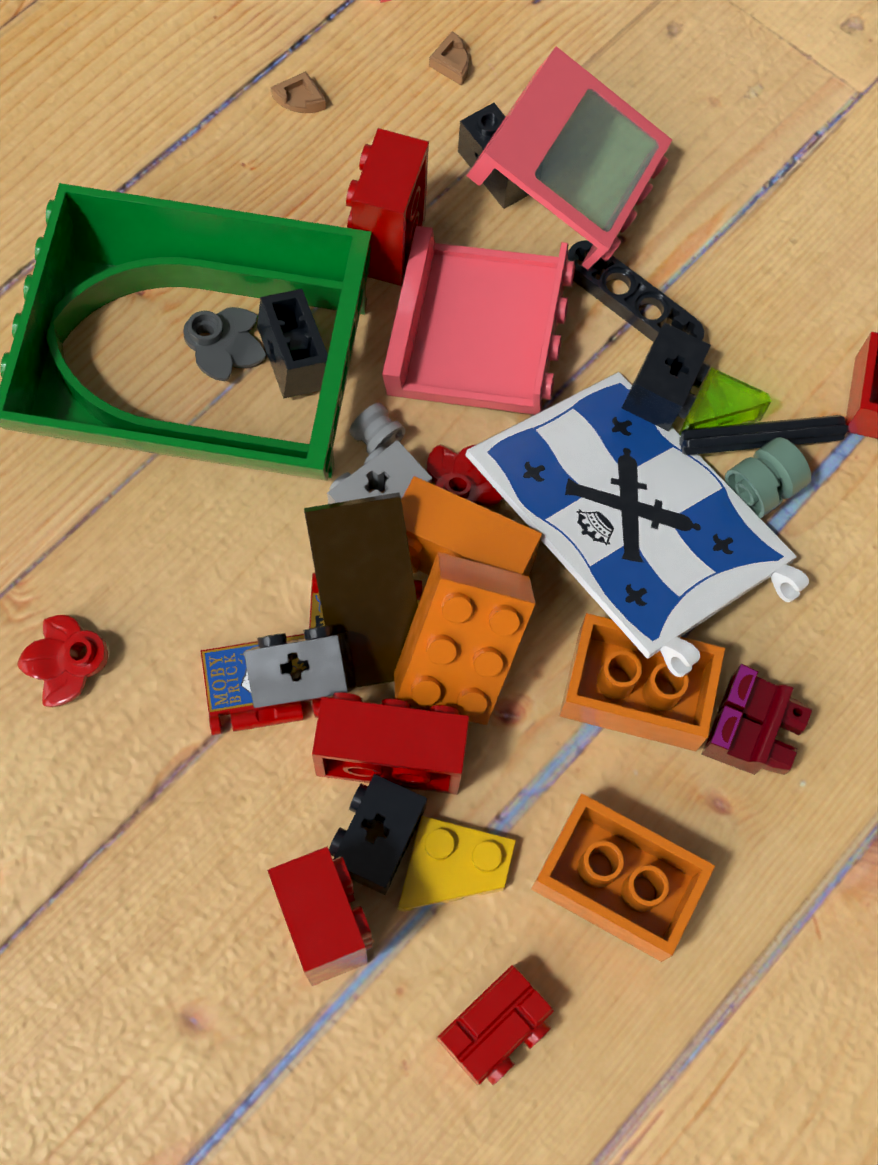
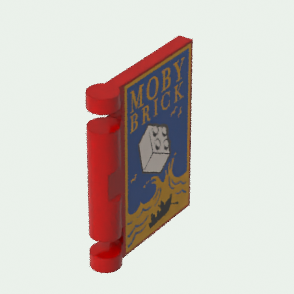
(230, 691)

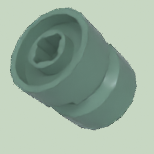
(771, 474)

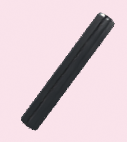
(758, 434)

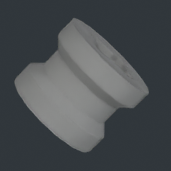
(376, 428)

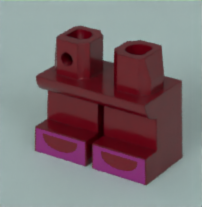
(749, 723)

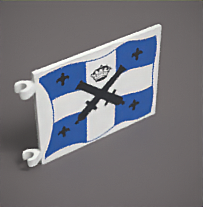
(635, 518)

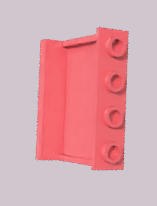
(477, 326)

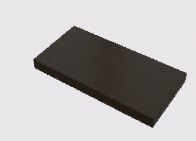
(365, 579)

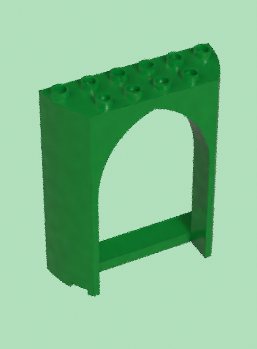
(126, 243)

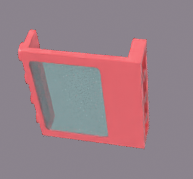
(577, 152)

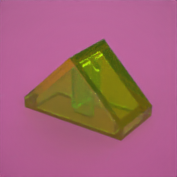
(726, 402)

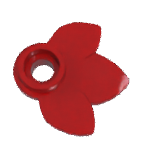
(459, 476)
(57, 660)

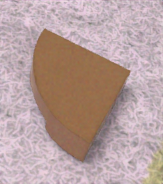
(451, 59)
(299, 94)

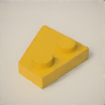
(454, 864)

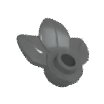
(227, 345)

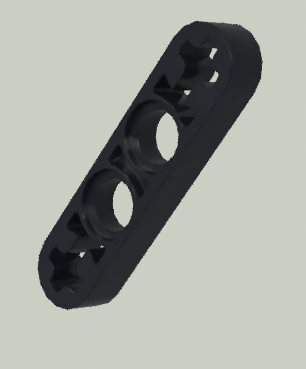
(639, 294)

